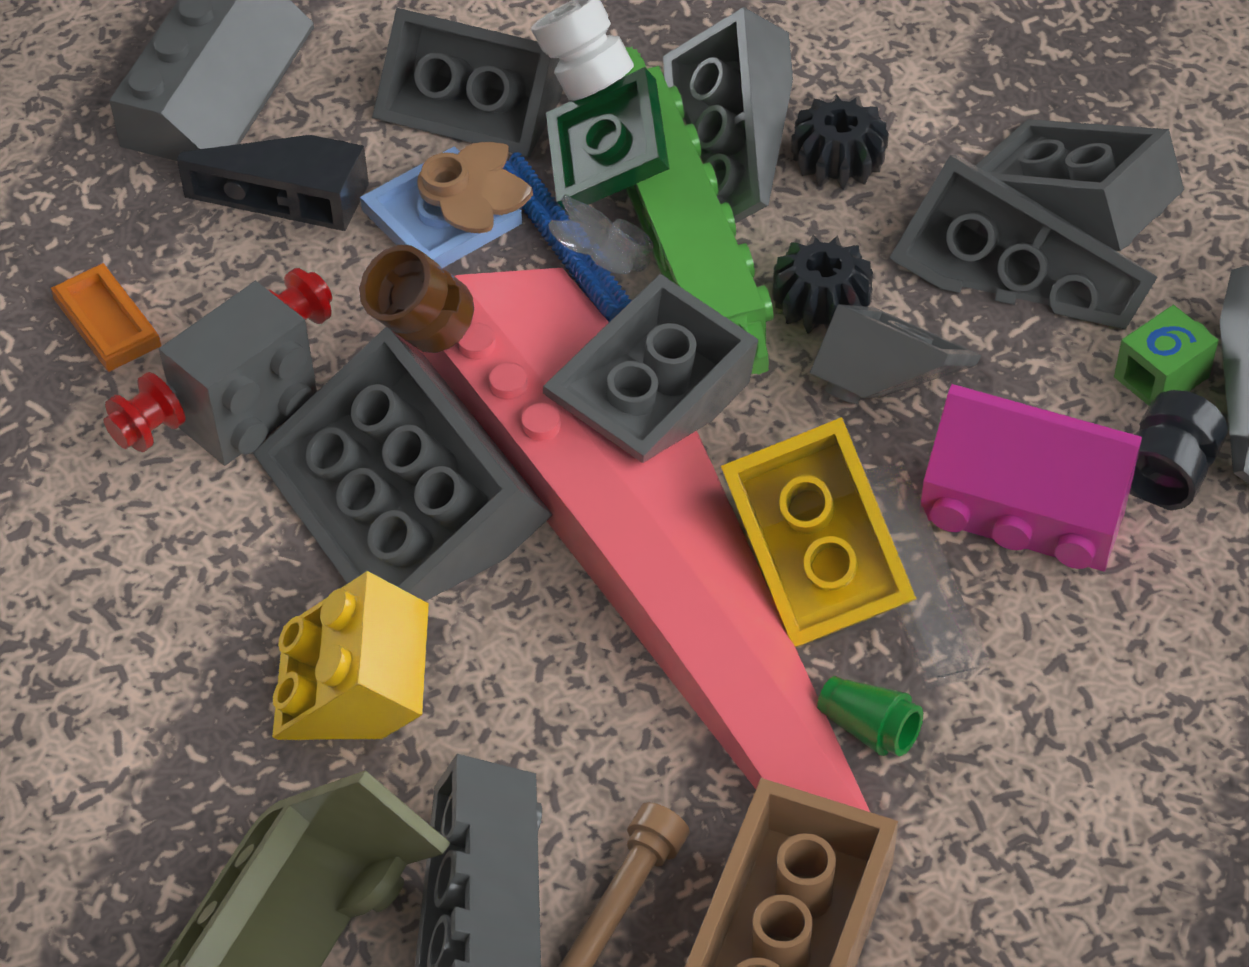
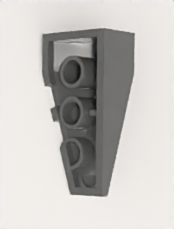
(737, 96)
(1003, 243)

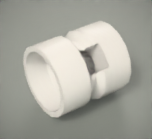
(585, 52)

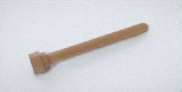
(654, 836)

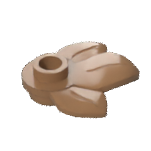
(472, 186)

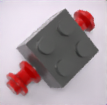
(230, 372)

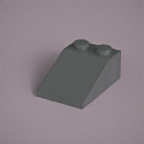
(1091, 174)
(656, 371)

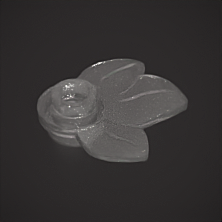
(611, 245)

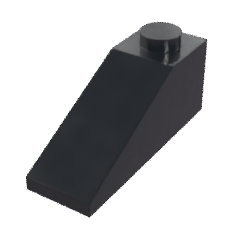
(284, 178)

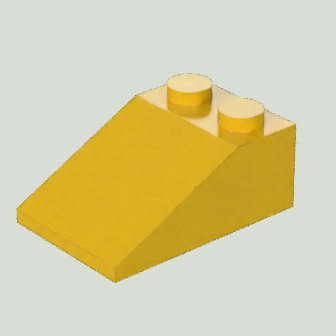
(818, 532)

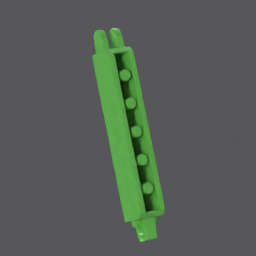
(694, 230)

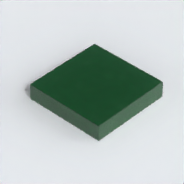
(608, 139)

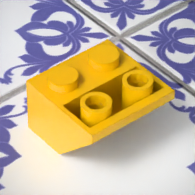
(352, 664)

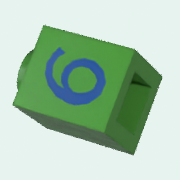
(1165, 355)

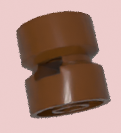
(416, 298)

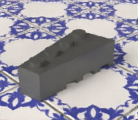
(485, 888)

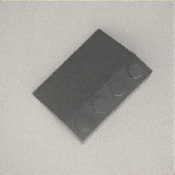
(400, 475)

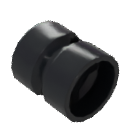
(1176, 448)

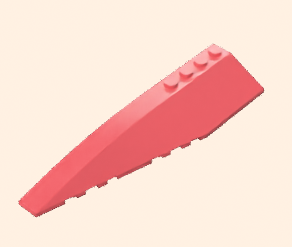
(646, 534)

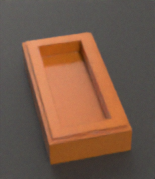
(106, 317)

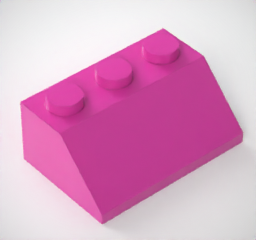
(1029, 478)

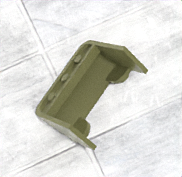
(305, 876)

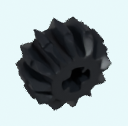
(839, 141)
(818, 278)

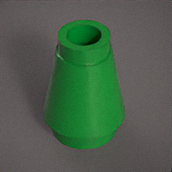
(872, 714)

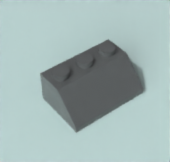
(466, 82)

